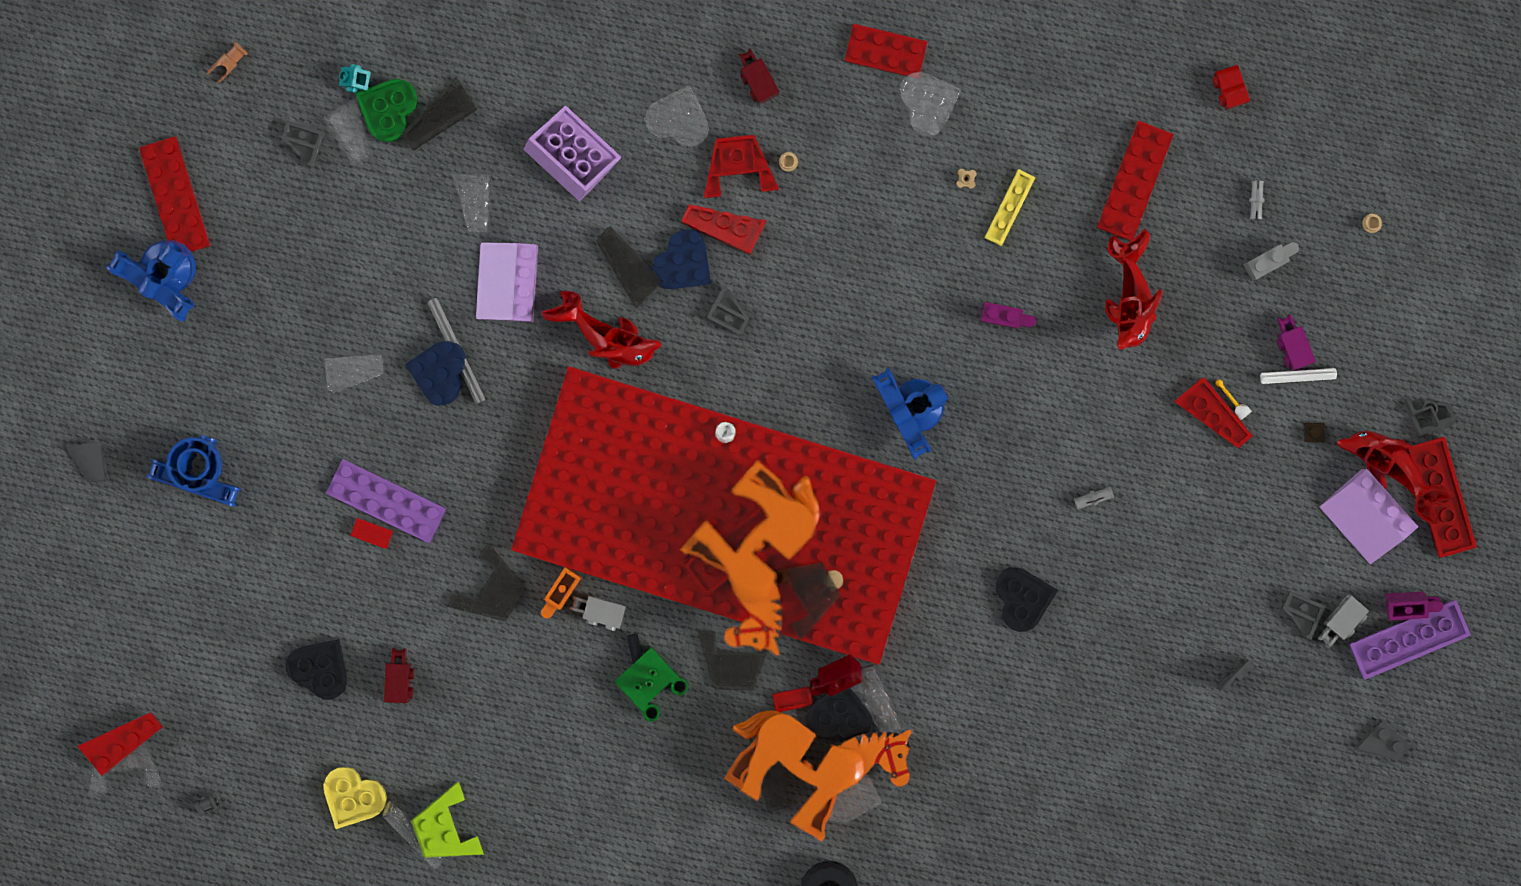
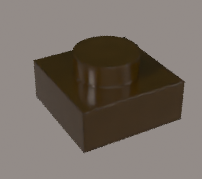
(1314, 432)

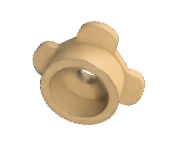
(961, 180)

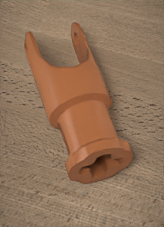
(229, 60)

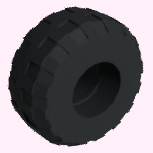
(829, 871)

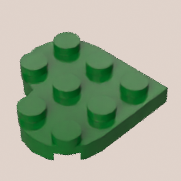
(387, 107)

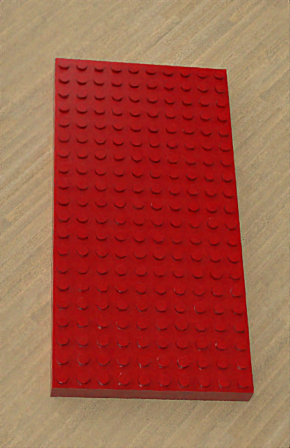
(641, 473)

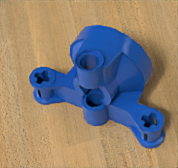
(151, 282)
(896, 399)
(179, 464)

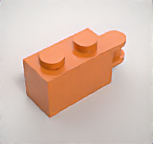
(560, 592)

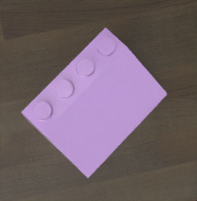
(571, 153)
(507, 282)
(1368, 516)

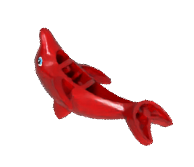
(1137, 305)
(618, 345)
(1390, 458)

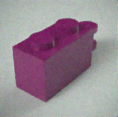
(1005, 316)
(1294, 344)
(1411, 605)

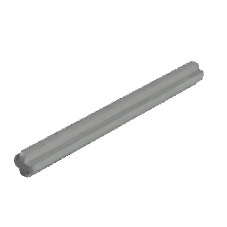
(449, 336)

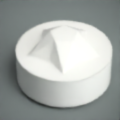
(725, 432)

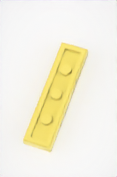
(1009, 207)

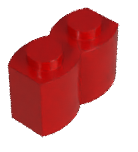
(1231, 87)

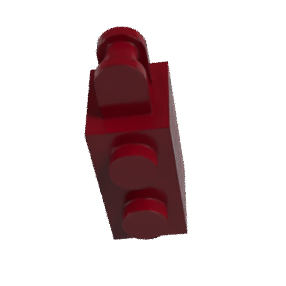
(758, 78)
(837, 676)
(398, 679)

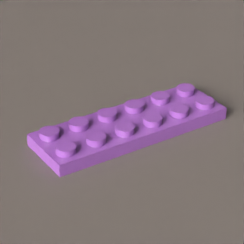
(386, 501)
(1408, 640)

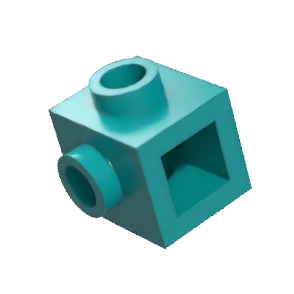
(354, 78)

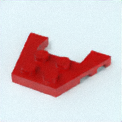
(737, 157)

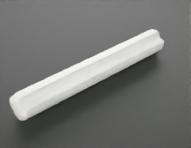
(1298, 375)

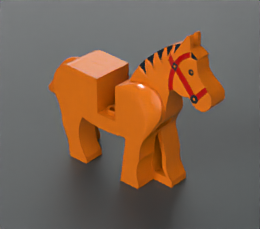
(786, 528)
(842, 766)

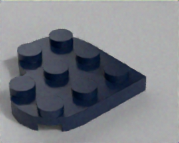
(684, 262)
(438, 371)

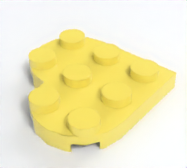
(351, 797)

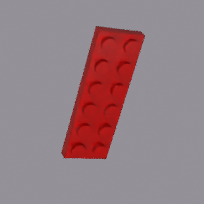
(1135, 181)
(174, 193)
(1453, 529)
(711, 577)

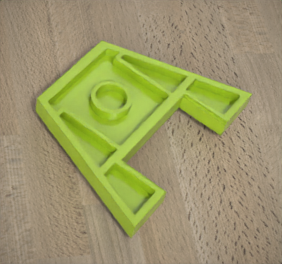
(437, 831)

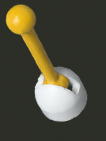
(1241, 410)

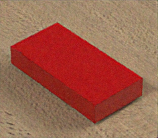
(371, 533)
(792, 699)

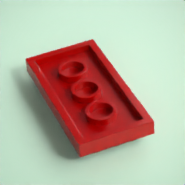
(885, 50)

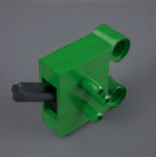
(647, 677)

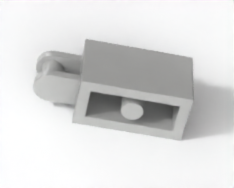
(1270, 260)
(600, 611)
(1343, 620)

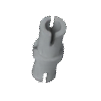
(1256, 200)
(1093, 498)

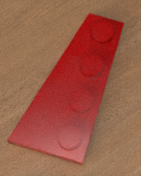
(731, 229)
(1212, 411)
(114, 746)

